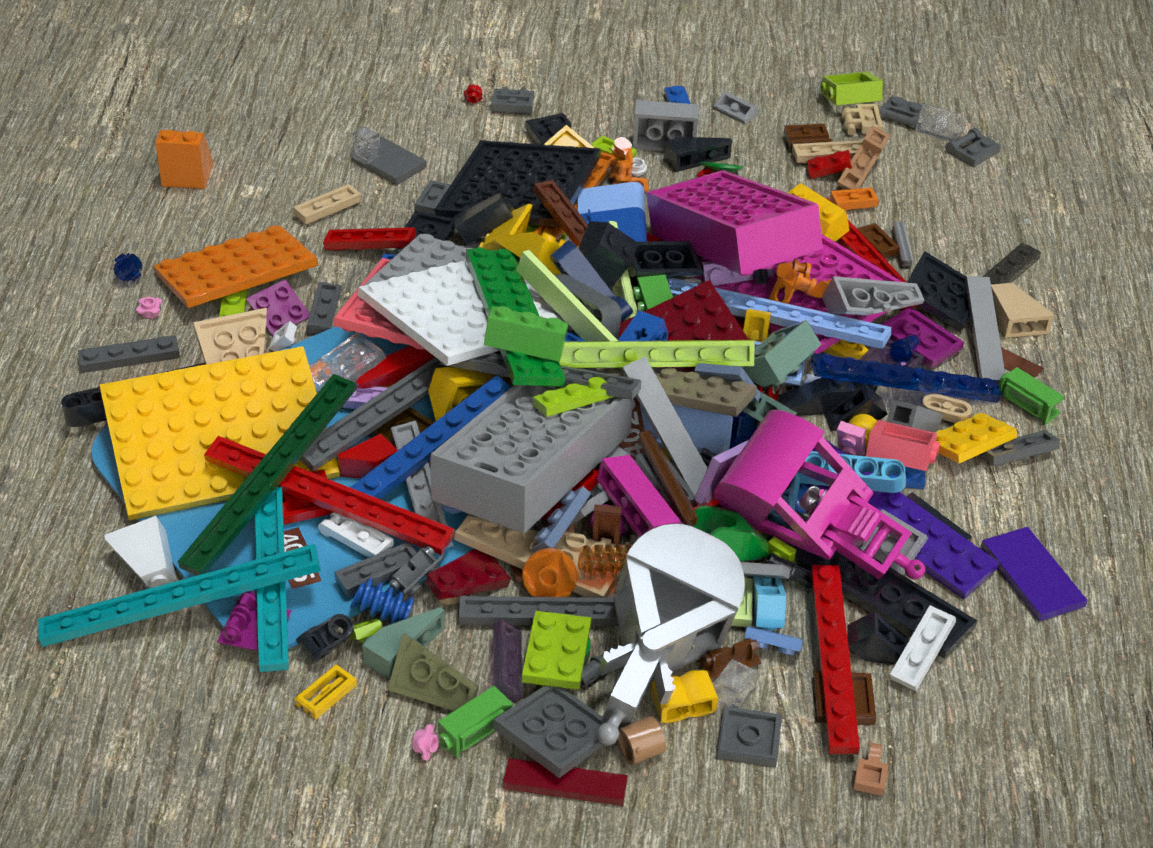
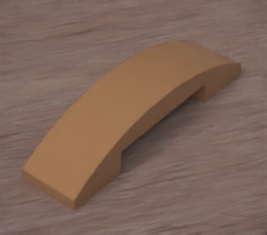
(864, 159)

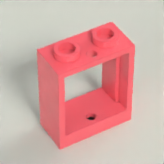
(903, 443)

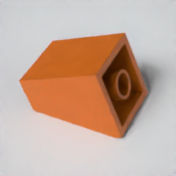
(183, 159)

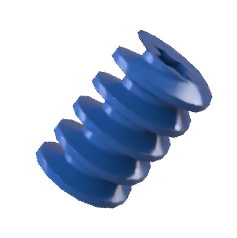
(382, 602)

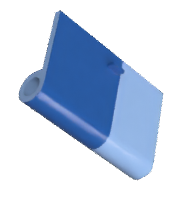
(616, 203)

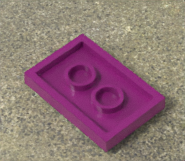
(934, 340)

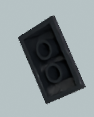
(666, 258)

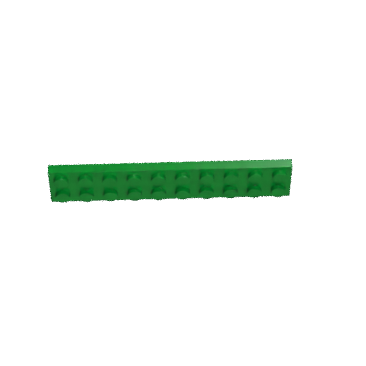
(502, 285)

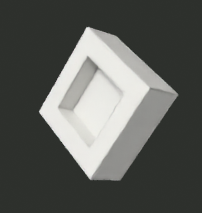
(283, 337)

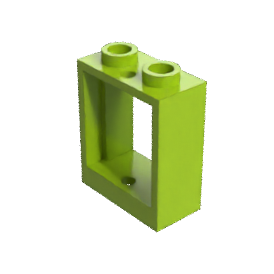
(851, 88)

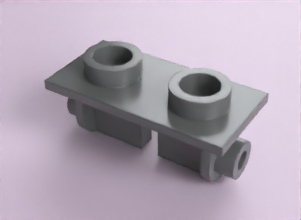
(408, 580)

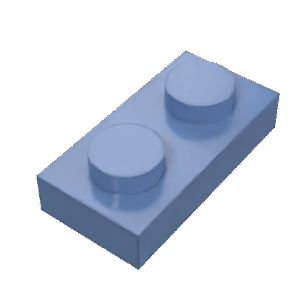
(785, 643)

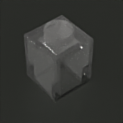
(735, 684)

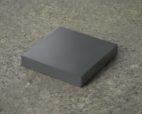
(749, 736)

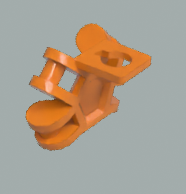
(622, 168)
(792, 281)

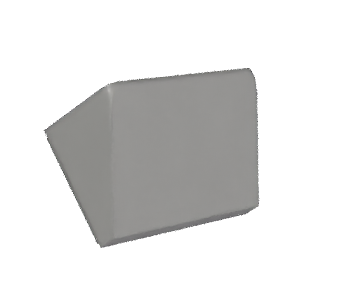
(736, 108)

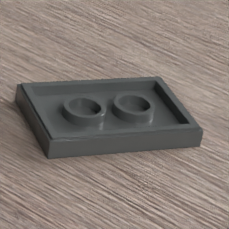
(395, 162)

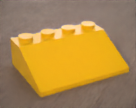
(540, 245)

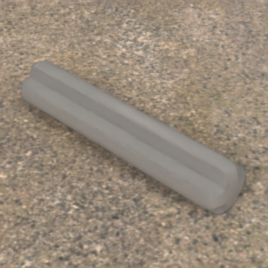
(902, 241)

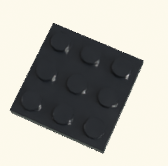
(942, 290)

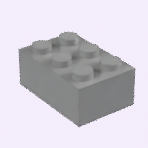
(662, 122)

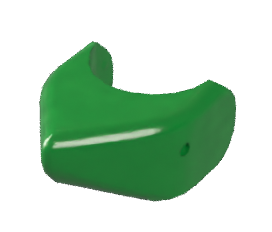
(733, 531)

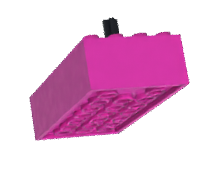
(736, 222)

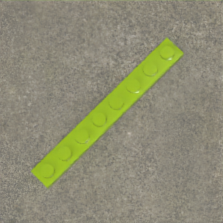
(658, 353)

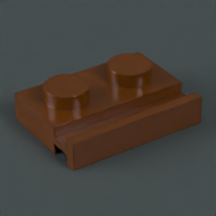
(806, 134)

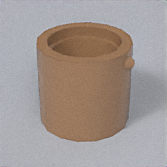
(641, 740)

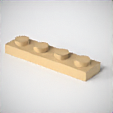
(808, 151)

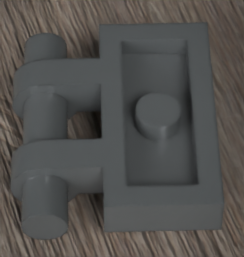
(512, 100)

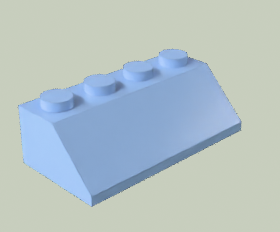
(704, 427)

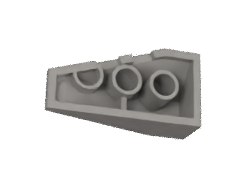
(869, 296)

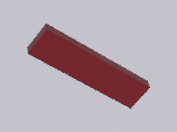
(575, 784)

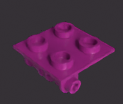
(281, 306)
(242, 624)

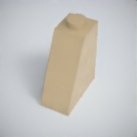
(1019, 313)

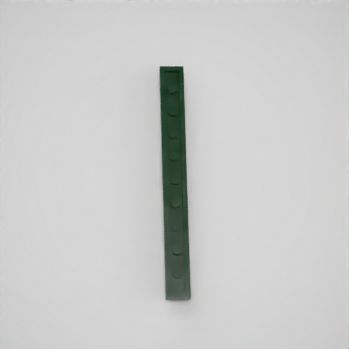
(266, 476)

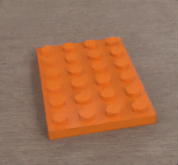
(234, 266)

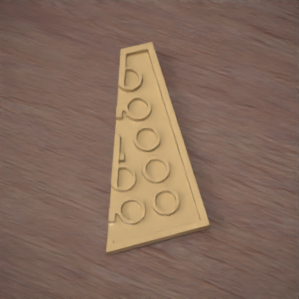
(232, 336)

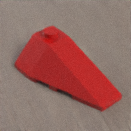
(394, 367)

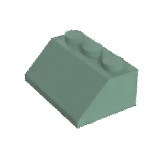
(782, 354)

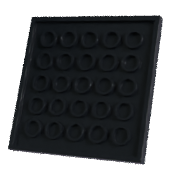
(513, 171)

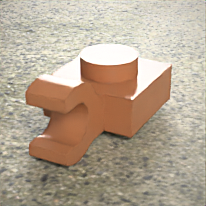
(870, 773)

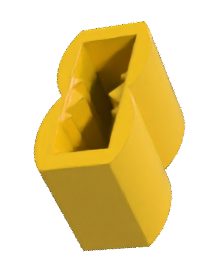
(691, 697)

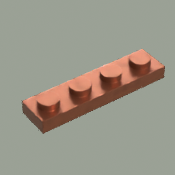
(561, 210)

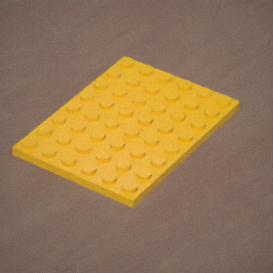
(171, 419)

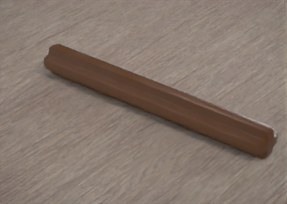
(667, 478)

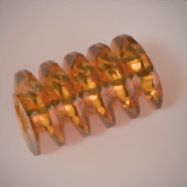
(601, 560)

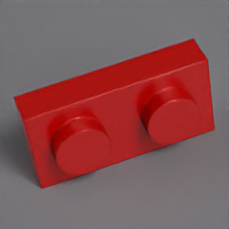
(829, 164)

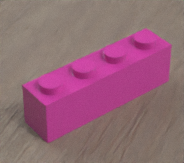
(636, 495)

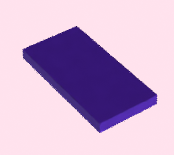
(1034, 574)

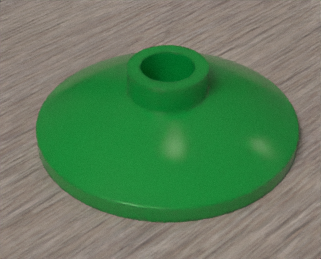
(716, 167)

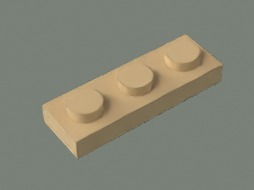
(327, 204)

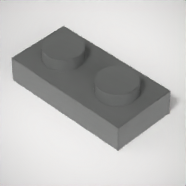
(431, 197)

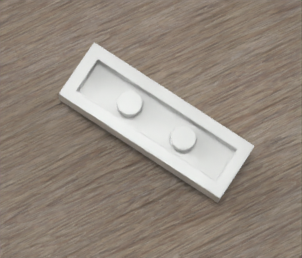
(922, 648)

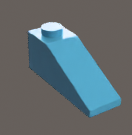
(768, 603)

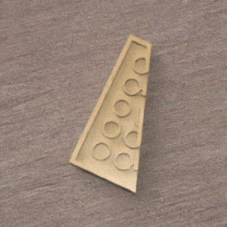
(516, 549)

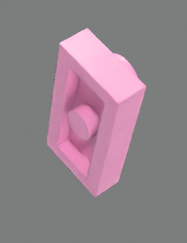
(851, 439)

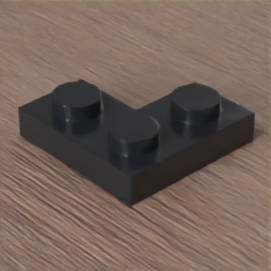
(546, 127)

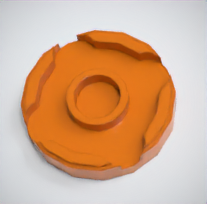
(549, 574)

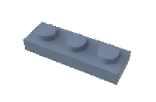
(560, 519)

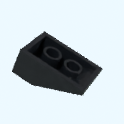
(607, 250)

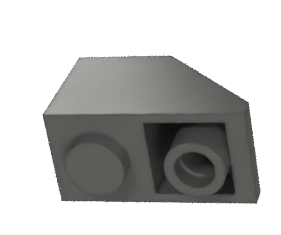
(914, 416)

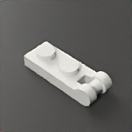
(356, 535)

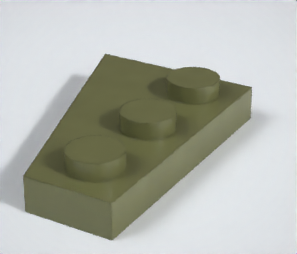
(428, 677)

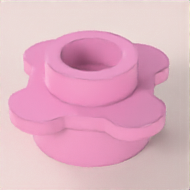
(149, 307)
(425, 742)

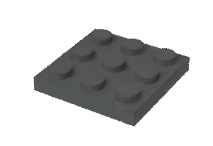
(552, 729)

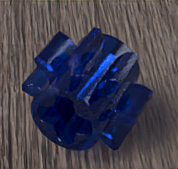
(127, 267)

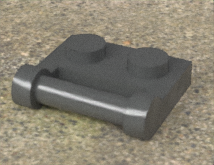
(901, 111)
(977, 152)

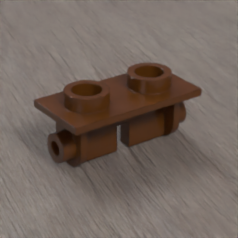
(716, 661)

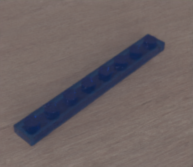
(905, 377)

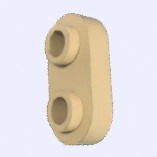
(951, 408)

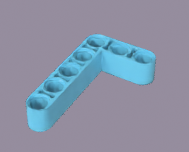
(877, 481)

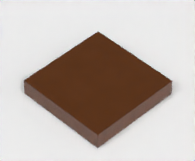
(862, 695)

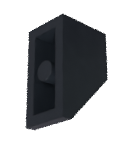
(860, 401)
(875, 639)

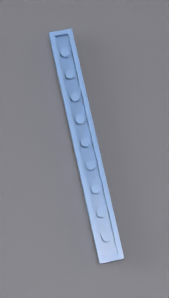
(787, 315)

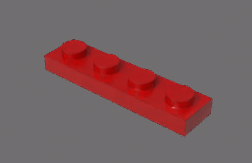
(369, 238)

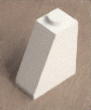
(145, 551)

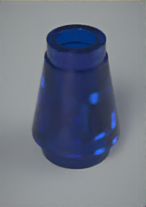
(904, 348)

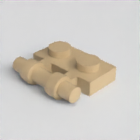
(861, 118)

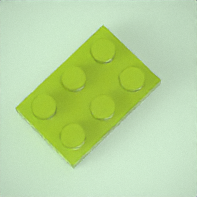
(556, 650)

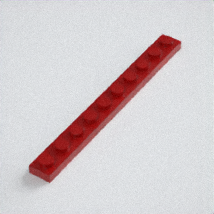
(337, 498)

